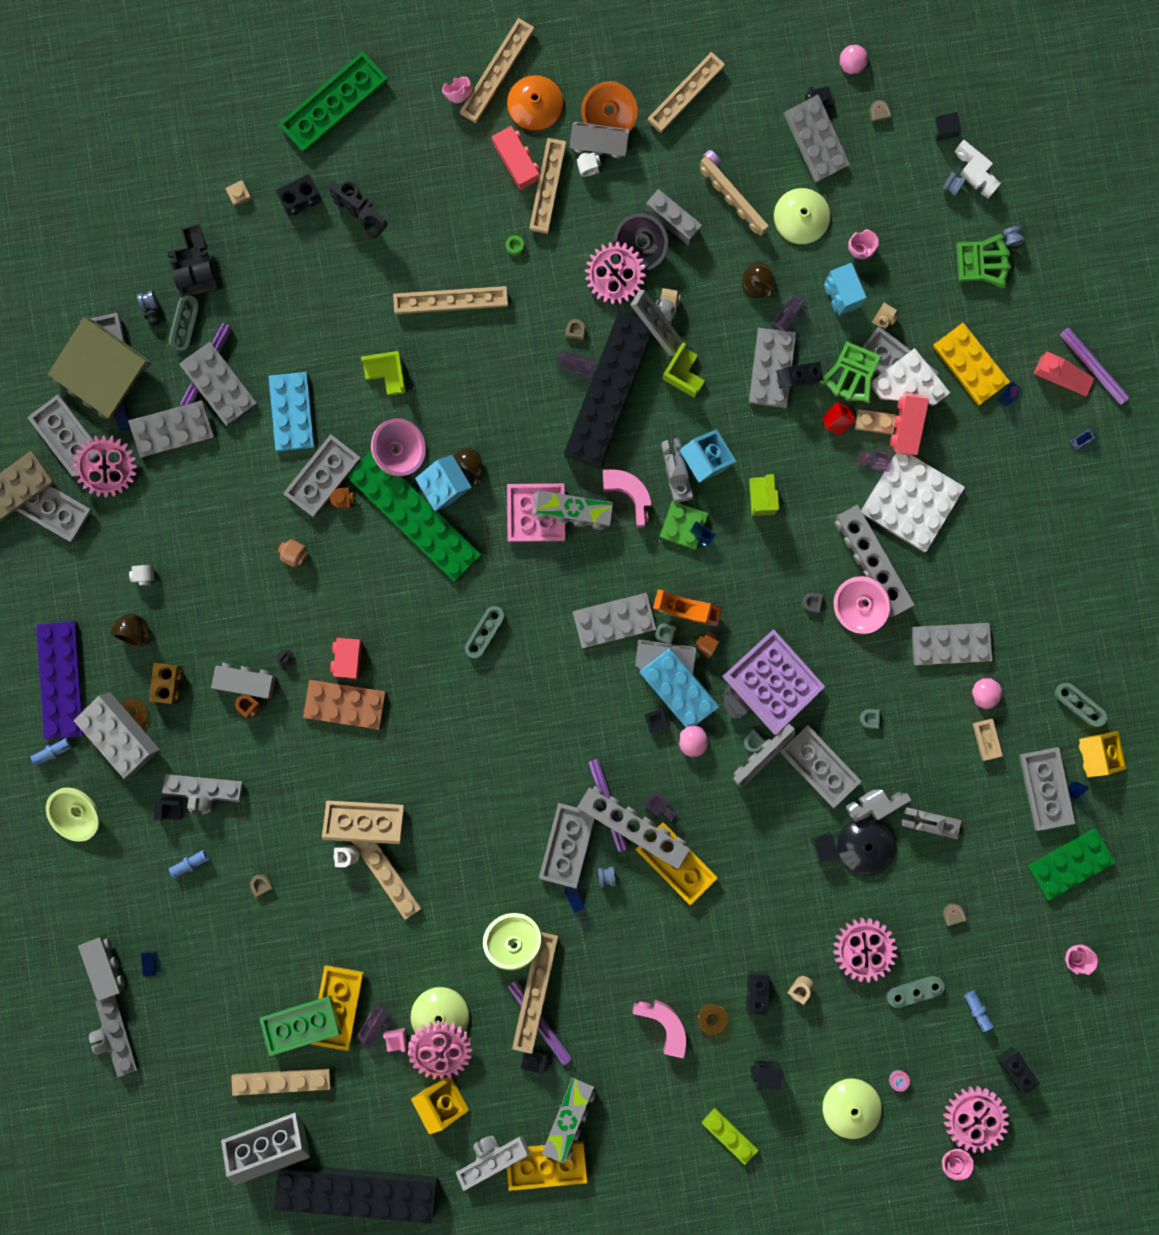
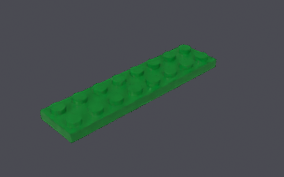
(414, 517)

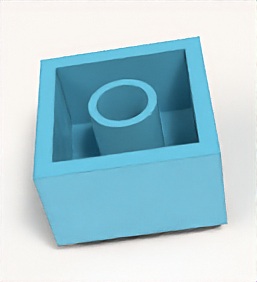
(844, 289)
(707, 455)
(443, 482)

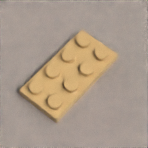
(363, 822)

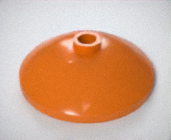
(610, 94)
(539, 113)

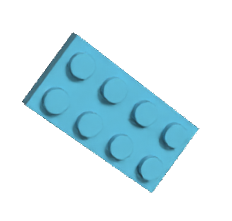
(291, 411)
(679, 688)

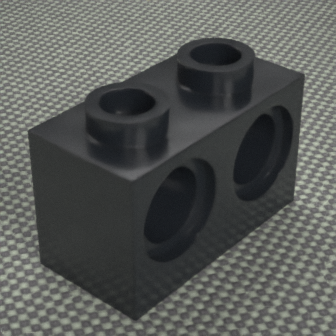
(296, 190)
(799, 375)
(757, 993)
(1018, 1070)
(766, 1074)

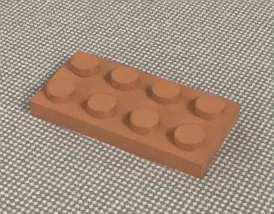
(344, 704)

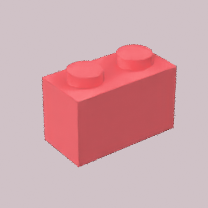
(346, 658)

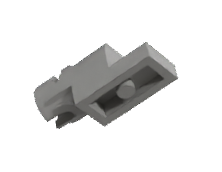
(677, 472)
(877, 804)
(932, 823)

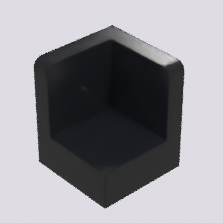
(947, 126)
(167, 809)
(824, 847)

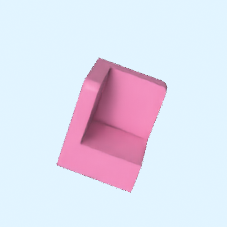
(396, 1040)

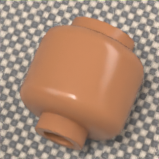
(293, 553)

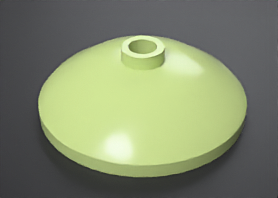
(799, 227)
(72, 814)
(506, 932)
(443, 1003)
(850, 1095)

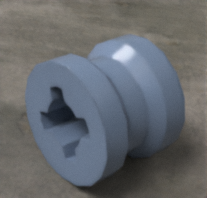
(953, 183)
(1013, 236)
(147, 301)
(606, 877)

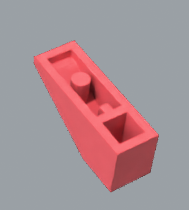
(1063, 373)

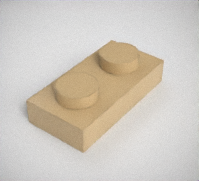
(875, 421)
(987, 739)

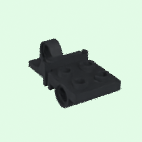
(350, 197)
(192, 266)

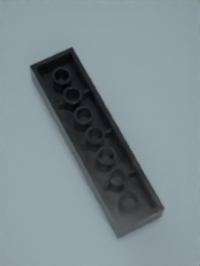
(608, 390)
(356, 1193)

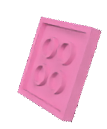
(520, 523)

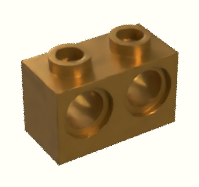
(159, 683)

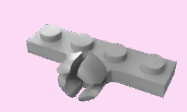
(658, 320)
(202, 791)
(113, 1037)
(491, 1160)

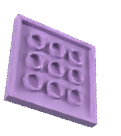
(773, 681)

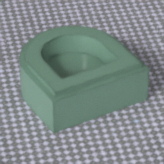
(665, 633)
(870, 718)
(753, 742)

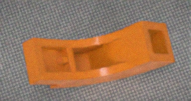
(686, 608)

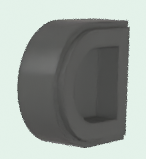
(812, 602)

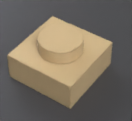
(238, 193)

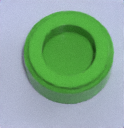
(515, 245)

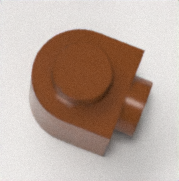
(342, 498)
(707, 644)
(247, 705)

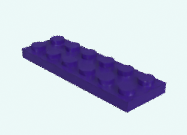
(59, 679)

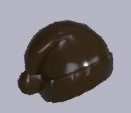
(759, 281)
(470, 464)
(131, 630)

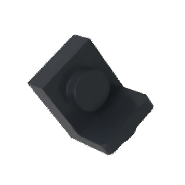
(824, 94)
(535, 1062)

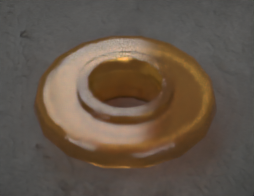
(139, 706)
(719, 1026)

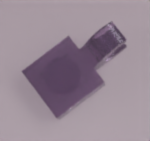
(877, 459)
(657, 804)

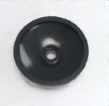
(640, 225)
(852, 845)

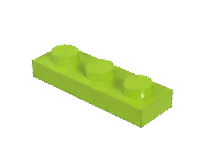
(729, 1136)

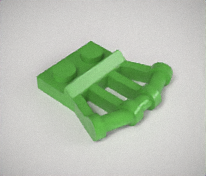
(971, 261)
(856, 360)

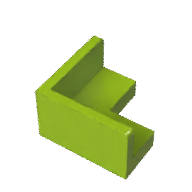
(388, 366)
(678, 372)
(763, 496)

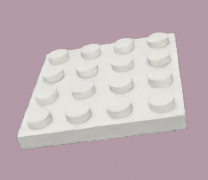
(912, 500)

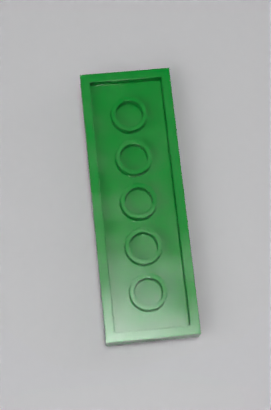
(333, 102)

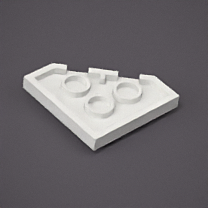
(909, 375)

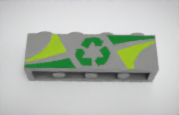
(571, 509)
(568, 1119)

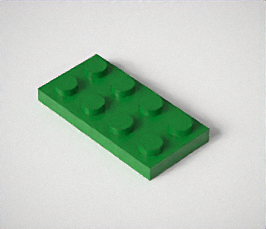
(1071, 864)
(300, 1025)

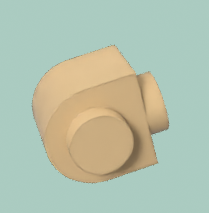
(670, 295)
(885, 316)
(801, 989)

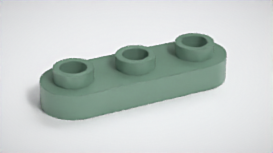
(186, 315)
(485, 623)
(1088, 706)
(906, 991)

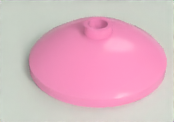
(408, 447)
(853, 612)

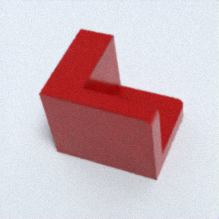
(838, 418)

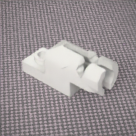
(976, 169)

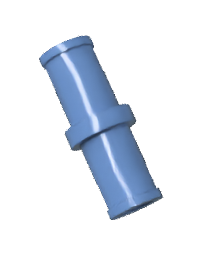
(51, 752)
(189, 864)
(978, 1011)

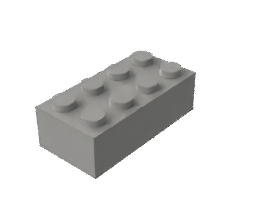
(116, 735)
(265, 1149)

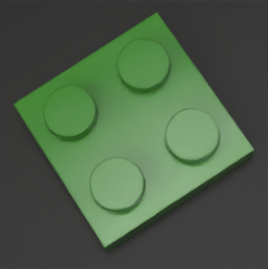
(679, 522)

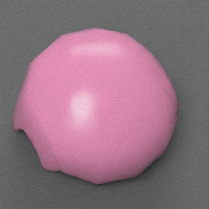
(854, 59)
(459, 90)
(863, 244)
(987, 693)
(693, 741)
(1081, 959)
(957, 1164)

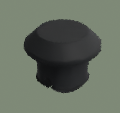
(153, 317)
(285, 658)

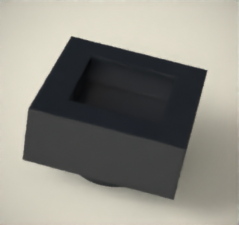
(656, 720)

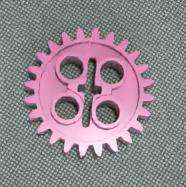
(602, 284)
(86, 466)
(882, 947)
(430, 1060)
(964, 1105)

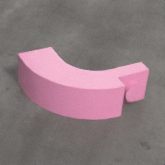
(627, 483)
(675, 1034)

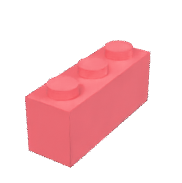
(516, 157)
(909, 423)

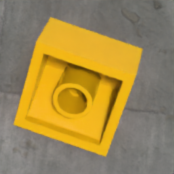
(1102, 754)
(439, 1105)

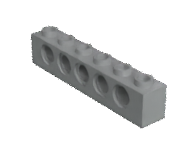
(874, 550)
(673, 857)

